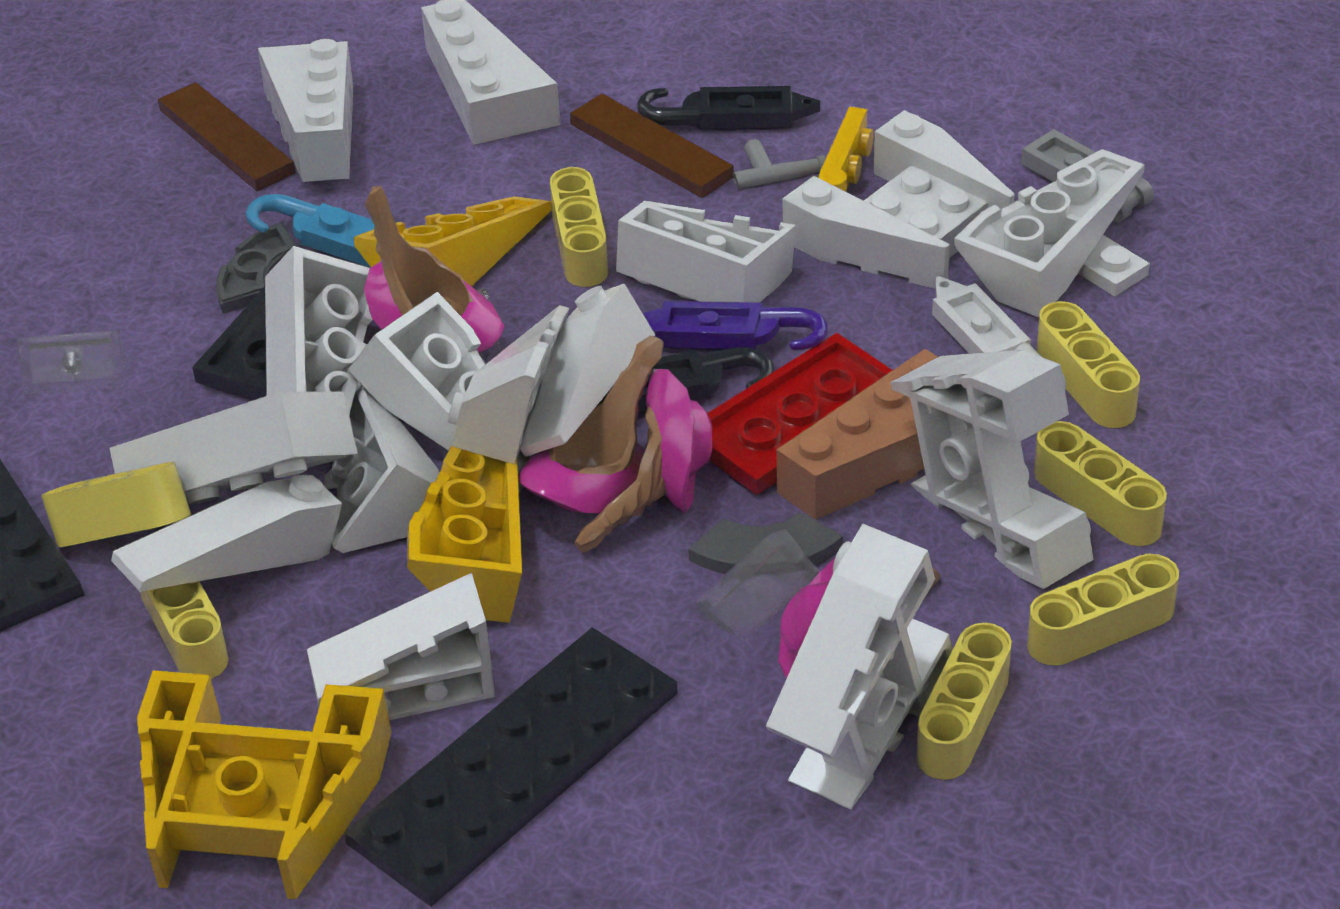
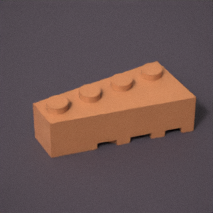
(853, 448)

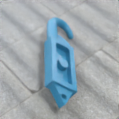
(317, 227)

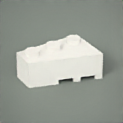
(703, 256)
(420, 653)

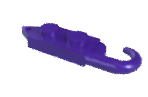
(731, 324)

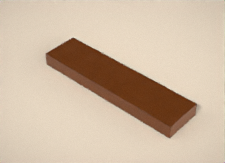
(226, 136)
(652, 145)

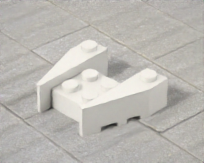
(908, 221)
(970, 435)
(861, 666)

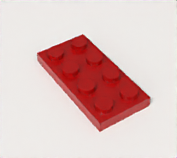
(784, 405)

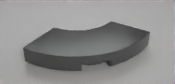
(246, 271)
(730, 542)

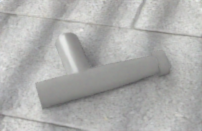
(766, 173)

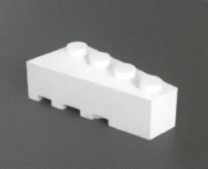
(487, 75)
(313, 103)
(314, 323)

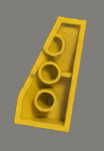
(468, 241)
(469, 528)

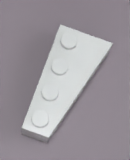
(247, 443)

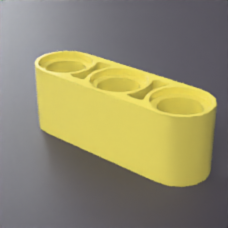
(579, 227)
(1092, 365)
(1100, 483)
(116, 504)
(1102, 609)
(188, 627)
(963, 701)

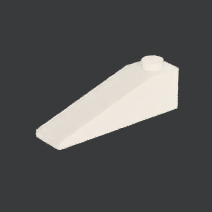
(1043, 239)
(585, 364)
(420, 366)
(504, 391)
(380, 483)
(249, 532)

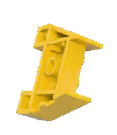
(254, 786)

